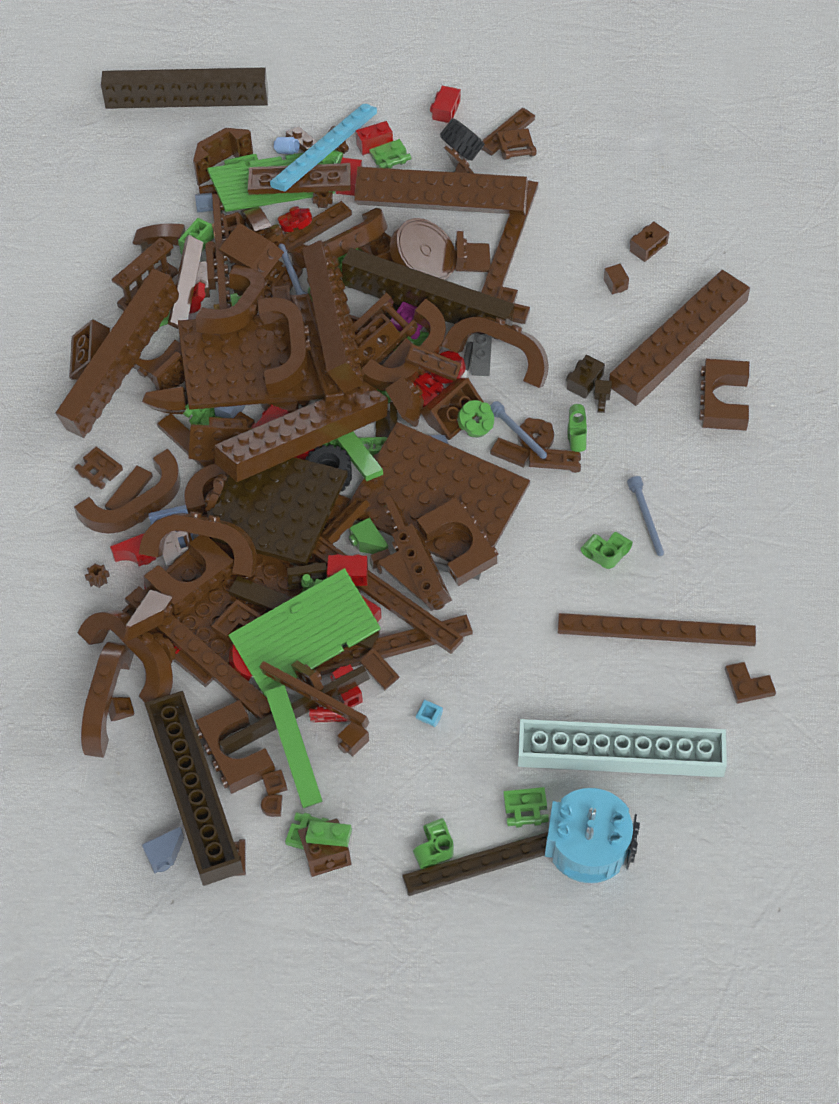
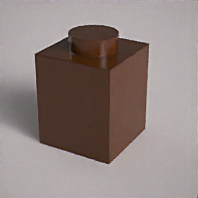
(616, 279)
(352, 739)

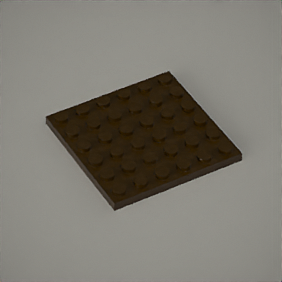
(282, 507)

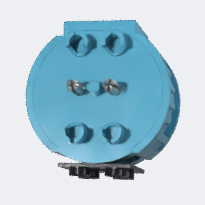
(591, 835)

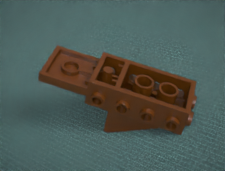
(412, 561)

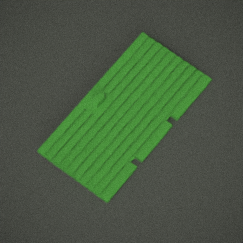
(232, 184)
(306, 629)

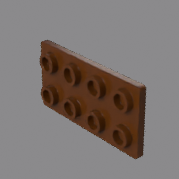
(205, 437)

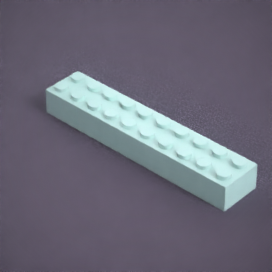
(622, 748)

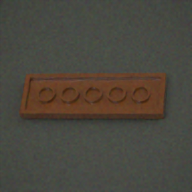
(319, 179)

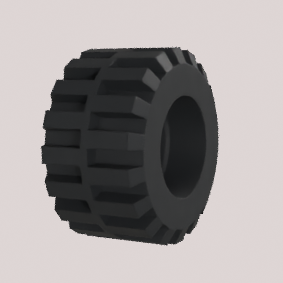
(462, 139)
(334, 458)

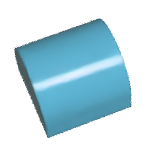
(429, 713)

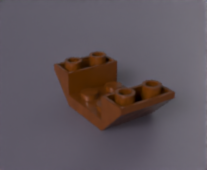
(218, 148)

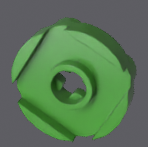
(481, 410)

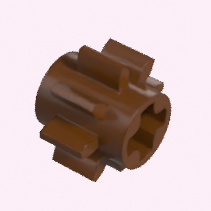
(322, 199)
(97, 575)

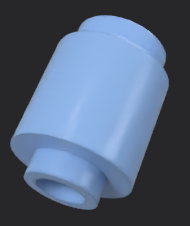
(286, 145)

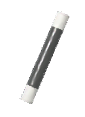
(468, 353)

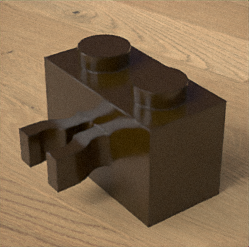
(583, 378)

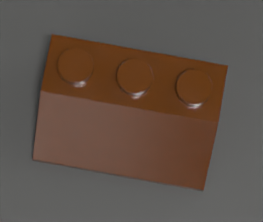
(85, 345)
(444, 408)

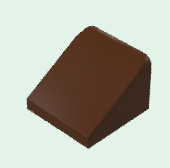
(120, 708)

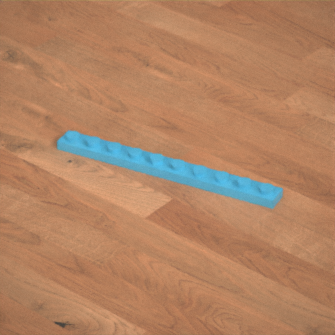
(323, 147)

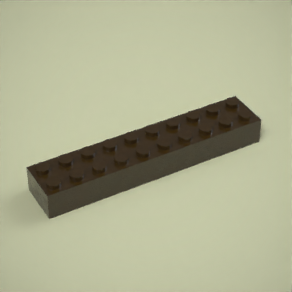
(184, 88)
(403, 284)
(193, 788)

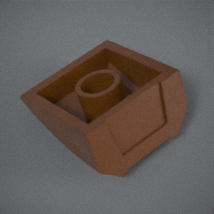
(167, 400)

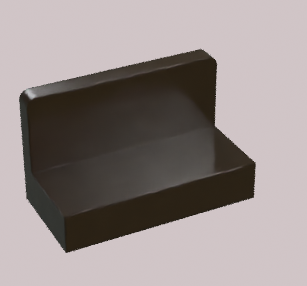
(385, 425)

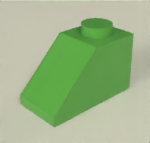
(367, 537)

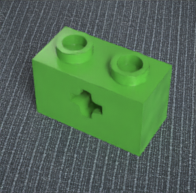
(200, 230)

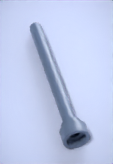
(291, 271)
(499, 412)
(636, 485)

